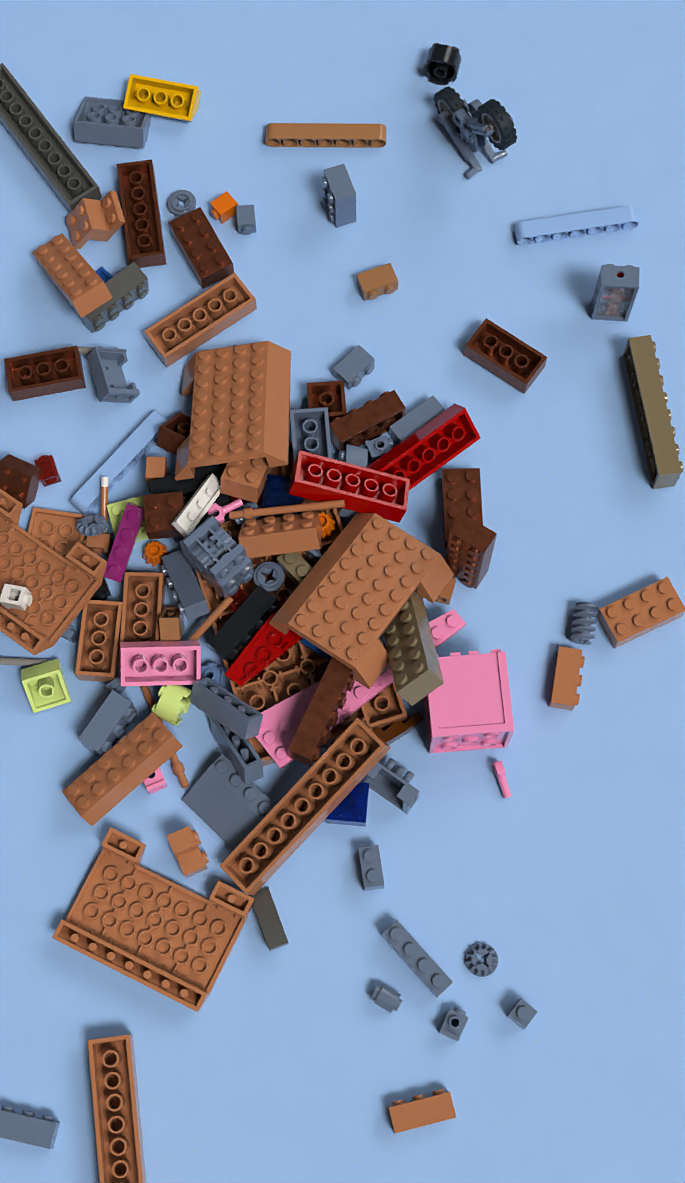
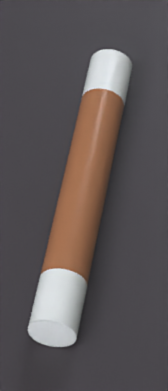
(104, 499)

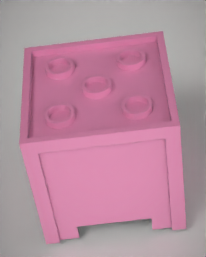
(471, 705)

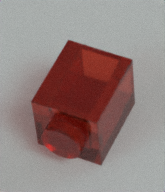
(50, 473)

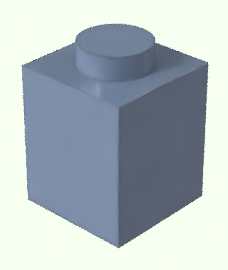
(246, 219)
(522, 1013)

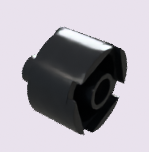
(442, 64)

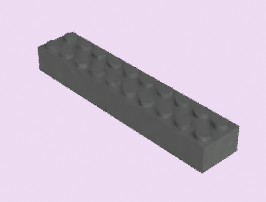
(43, 144)

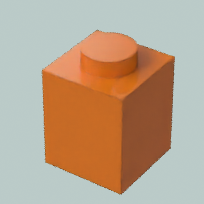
(223, 207)

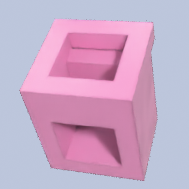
(156, 783)

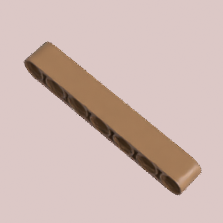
(325, 135)

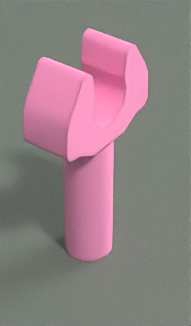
(225, 509)
(500, 773)

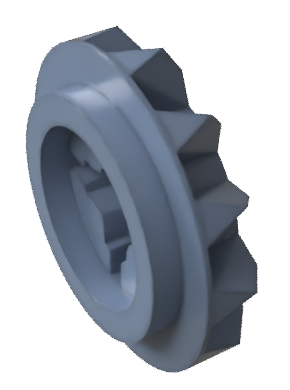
(183, 196)
(96, 525)
(265, 569)
(471, 959)

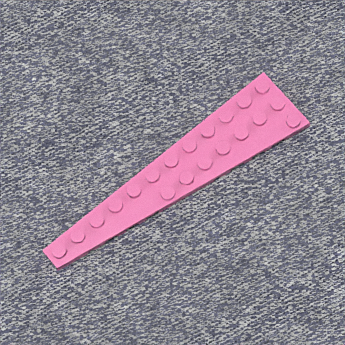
(283, 719)

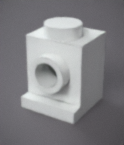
(15, 597)

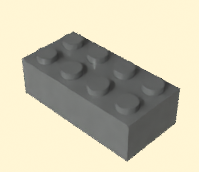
(125, 289)

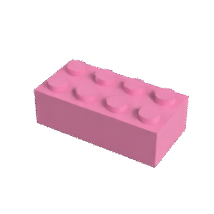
(160, 663)

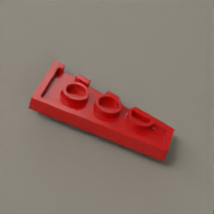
(261, 652)

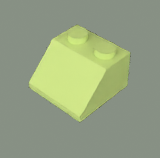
(45, 685)

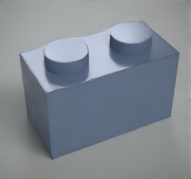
(354, 367)
(371, 868)

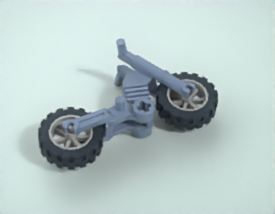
(475, 124)

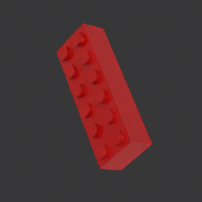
(429, 446)
(360, 487)

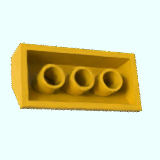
(162, 97)

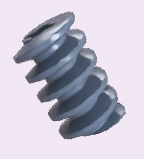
(582, 623)

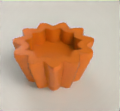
(326, 524)
(154, 552)

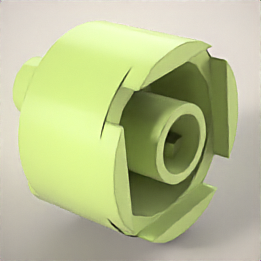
(173, 703)

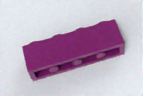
(124, 542)

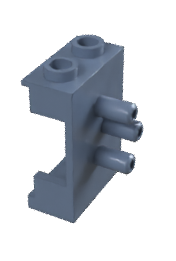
(109, 377)
(391, 786)

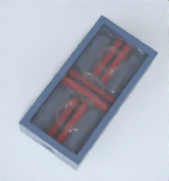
(615, 292)

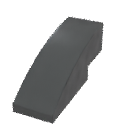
(269, 919)

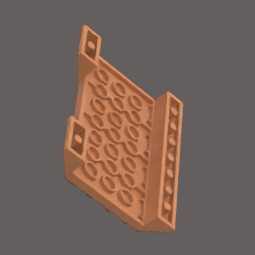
(236, 406)
(57, 585)
(360, 591)
(153, 925)

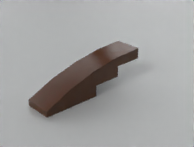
(399, 729)

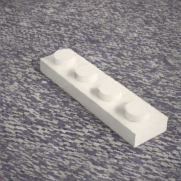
(197, 505)

